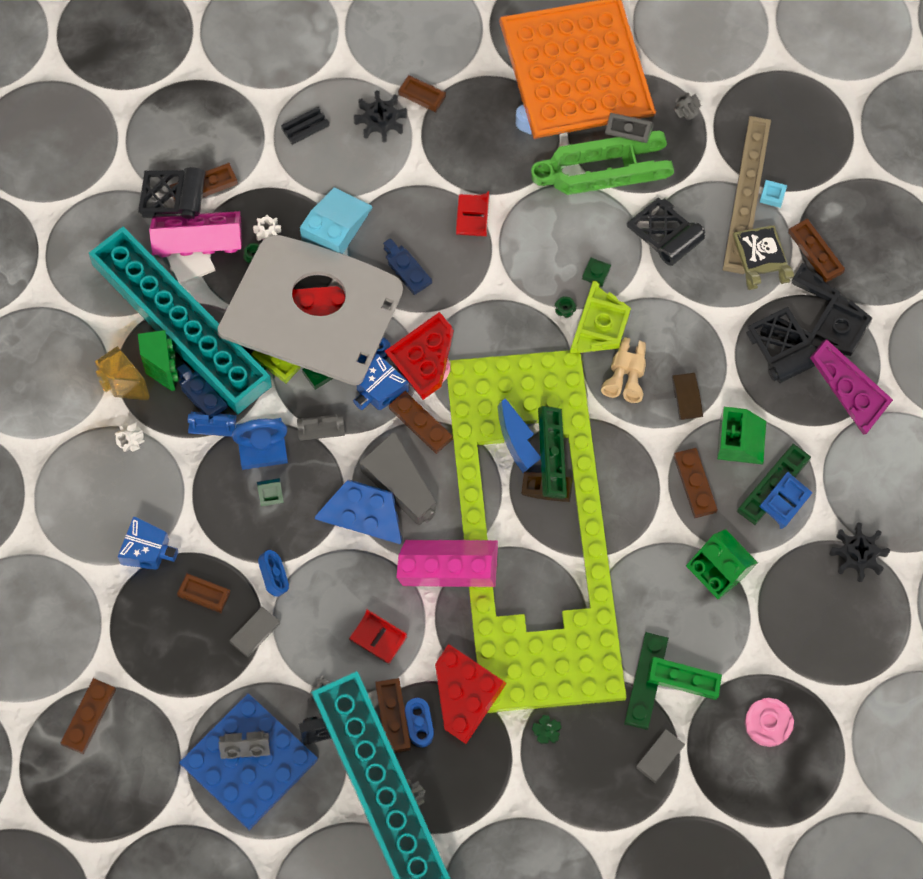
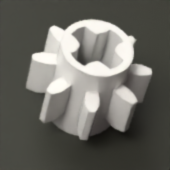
(266, 223)
(129, 437)

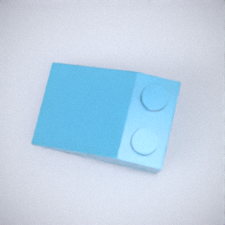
(334, 221)

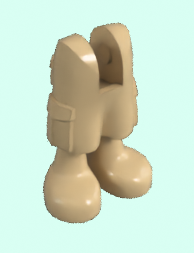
(628, 364)

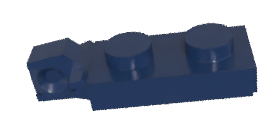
(406, 267)
(200, 392)

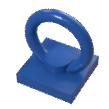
(261, 442)

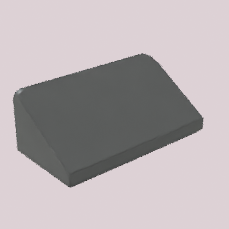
(629, 128)

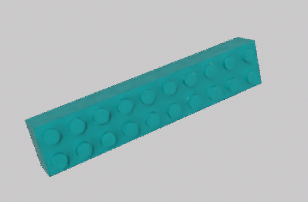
(173, 309)
(378, 780)

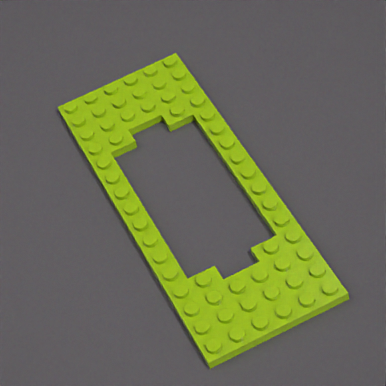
(550, 665)

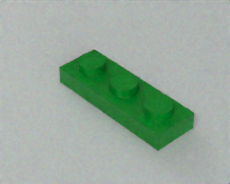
(684, 678)

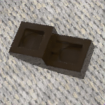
(687, 396)
(533, 487)

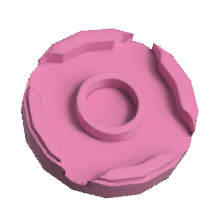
(769, 722)

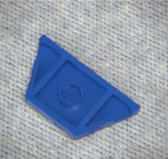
(363, 511)

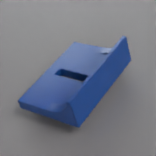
(777, 507)

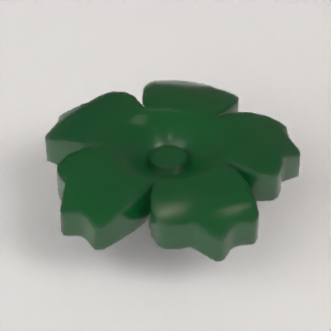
(546, 730)

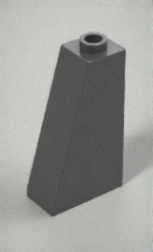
(394, 471)

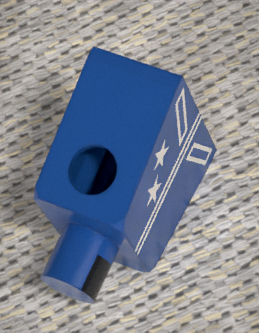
(380, 385)
(145, 546)

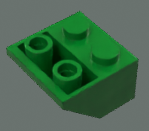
(158, 358)
(741, 436)
(721, 563)

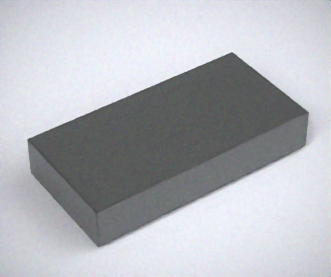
(254, 632)
(660, 756)

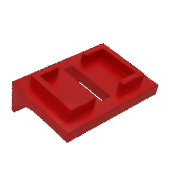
(472, 205)
(368, 631)

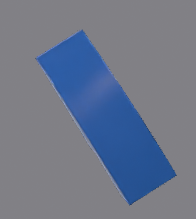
(516, 436)

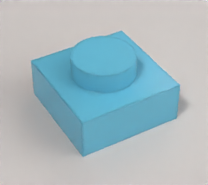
(773, 193)

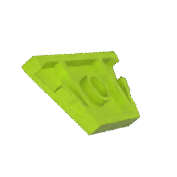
(601, 322)

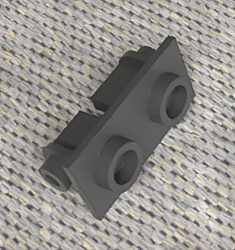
(320, 427)
(233, 746)

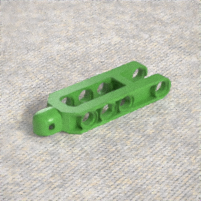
(632, 173)

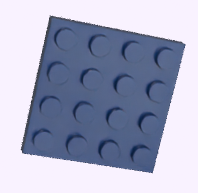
(249, 784)

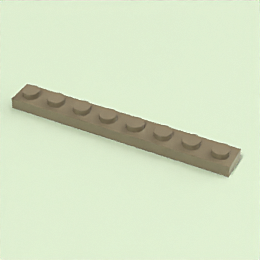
(747, 188)

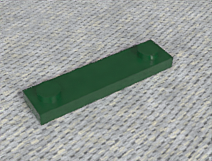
(552, 452)
(793, 462)
(643, 692)

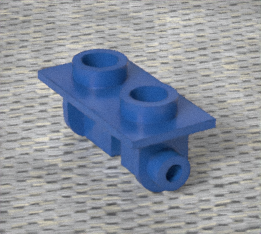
(218, 425)

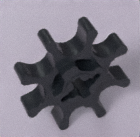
(388, 113)
(853, 557)

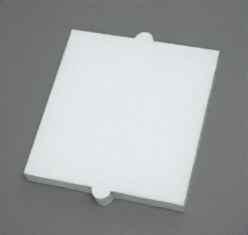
(191, 266)

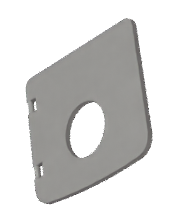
(270, 322)

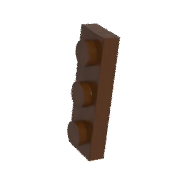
(217, 180)
(816, 250)
(420, 422)
(695, 483)
(393, 714)
(88, 716)

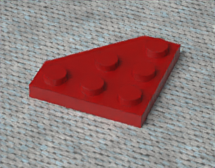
(320, 300)
(424, 355)
(464, 692)

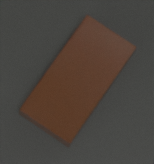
(422, 93)
(203, 593)

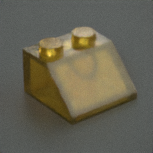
(120, 376)

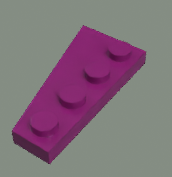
(854, 389)

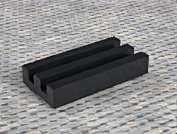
(303, 122)

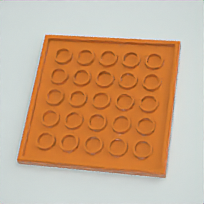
(576, 66)

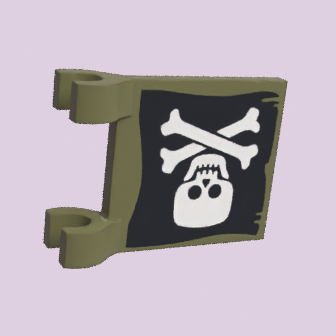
(761, 253)

